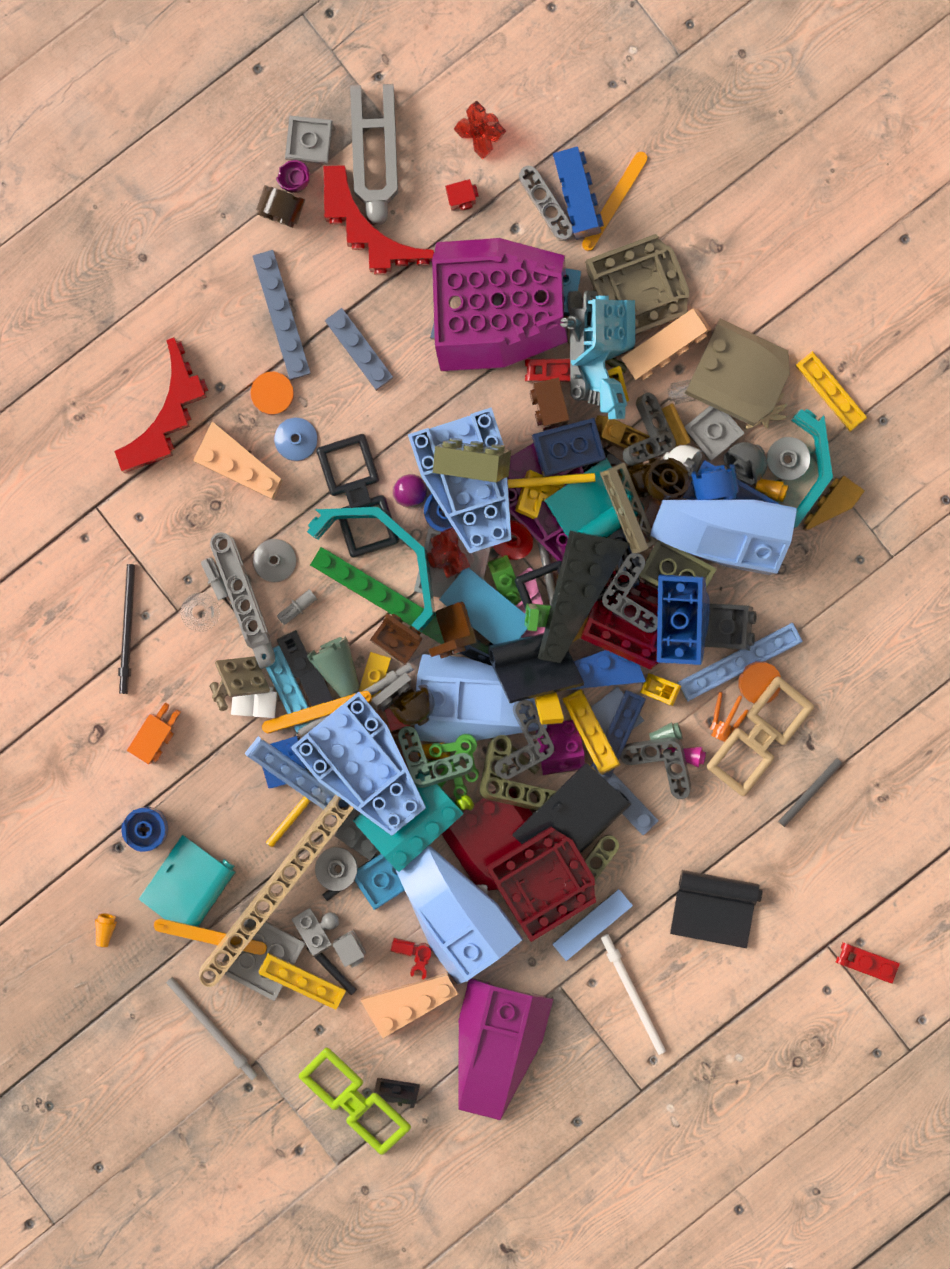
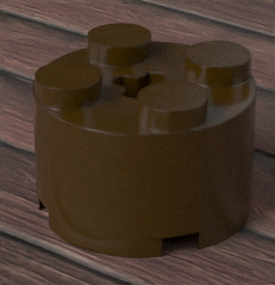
(280, 205)

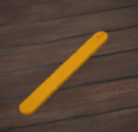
(617, 197)
(307, 714)
(205, 935)

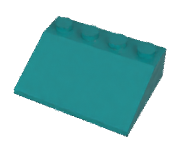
(418, 832)

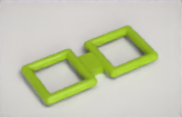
(354, 1101)

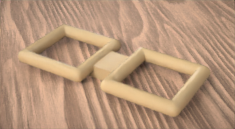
(760, 736)

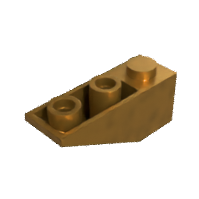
(620, 434)
(840, 499)

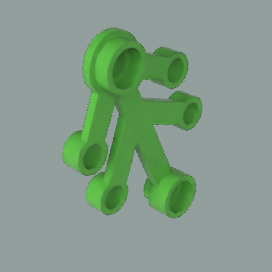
(457, 746)

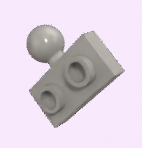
(313, 931)

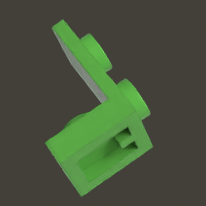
(505, 579)
(536, 616)

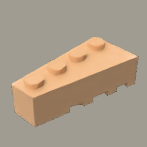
(666, 344)
(234, 462)
(403, 1004)

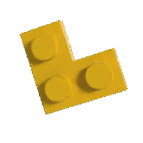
(532, 497)

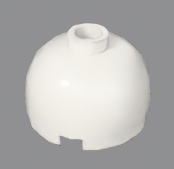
(688, 456)

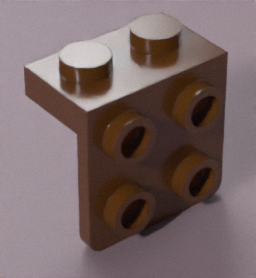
(455, 630)
(397, 638)

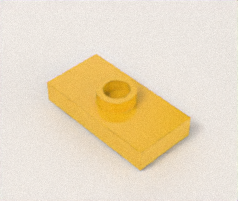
(374, 671)

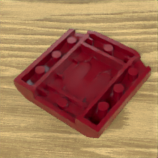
(618, 635)
(485, 836)
(544, 882)

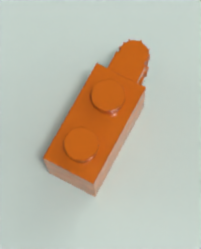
(153, 736)

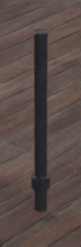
(124, 671)

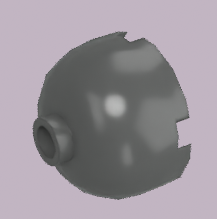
(748, 461)

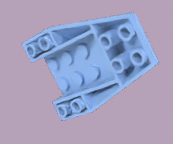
(472, 506)
(728, 532)
(466, 701)
(361, 764)
(456, 916)

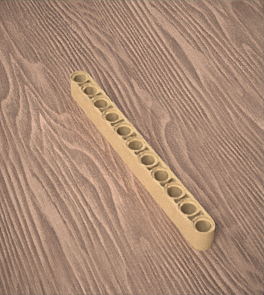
(271, 898)

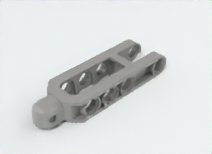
(375, 200)
(231, 570)

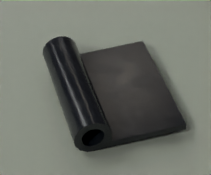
(526, 675)
(714, 908)

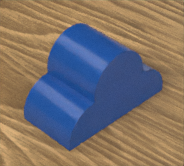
(682, 619)

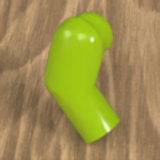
(465, 803)

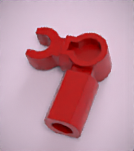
(422, 953)

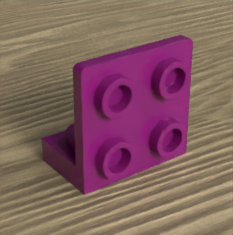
(568, 748)

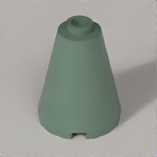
(336, 666)

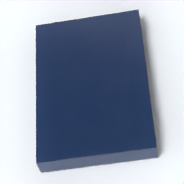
(568, 447)

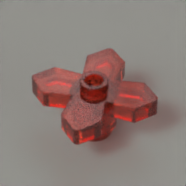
(481, 127)
(447, 553)

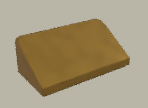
(676, 425)

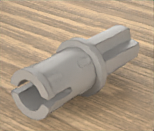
(214, 578)
(296, 607)

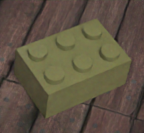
(472, 460)
(672, 561)

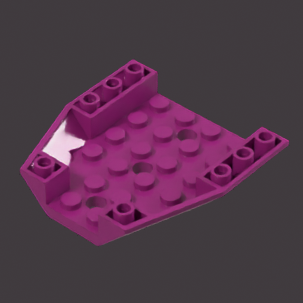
(487, 334)

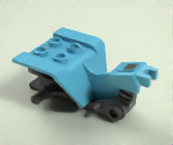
(596, 335)

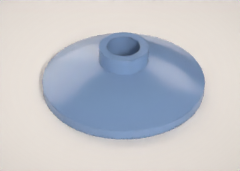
(295, 450)

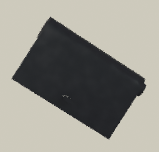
(577, 809)

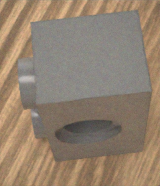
(349, 949)

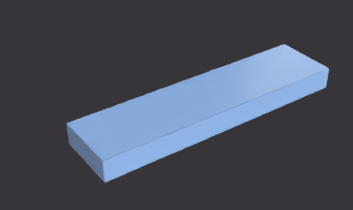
(592, 924)

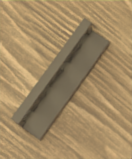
(625, 509)

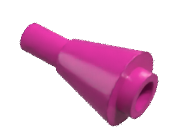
(694, 755)

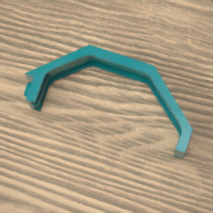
(817, 429)
(320, 525)

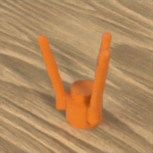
(723, 729)

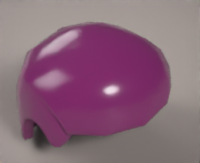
(293, 176)
(409, 490)

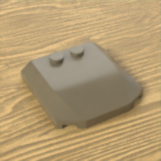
(642, 273)
(740, 373)

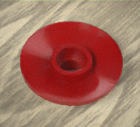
(518, 547)

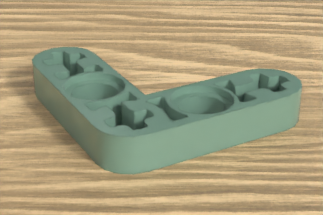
(422, 765)

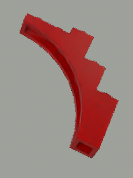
(360, 233)
(183, 390)

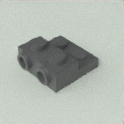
(730, 627)
(354, 837)

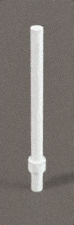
(615, 957)

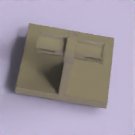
(239, 678)

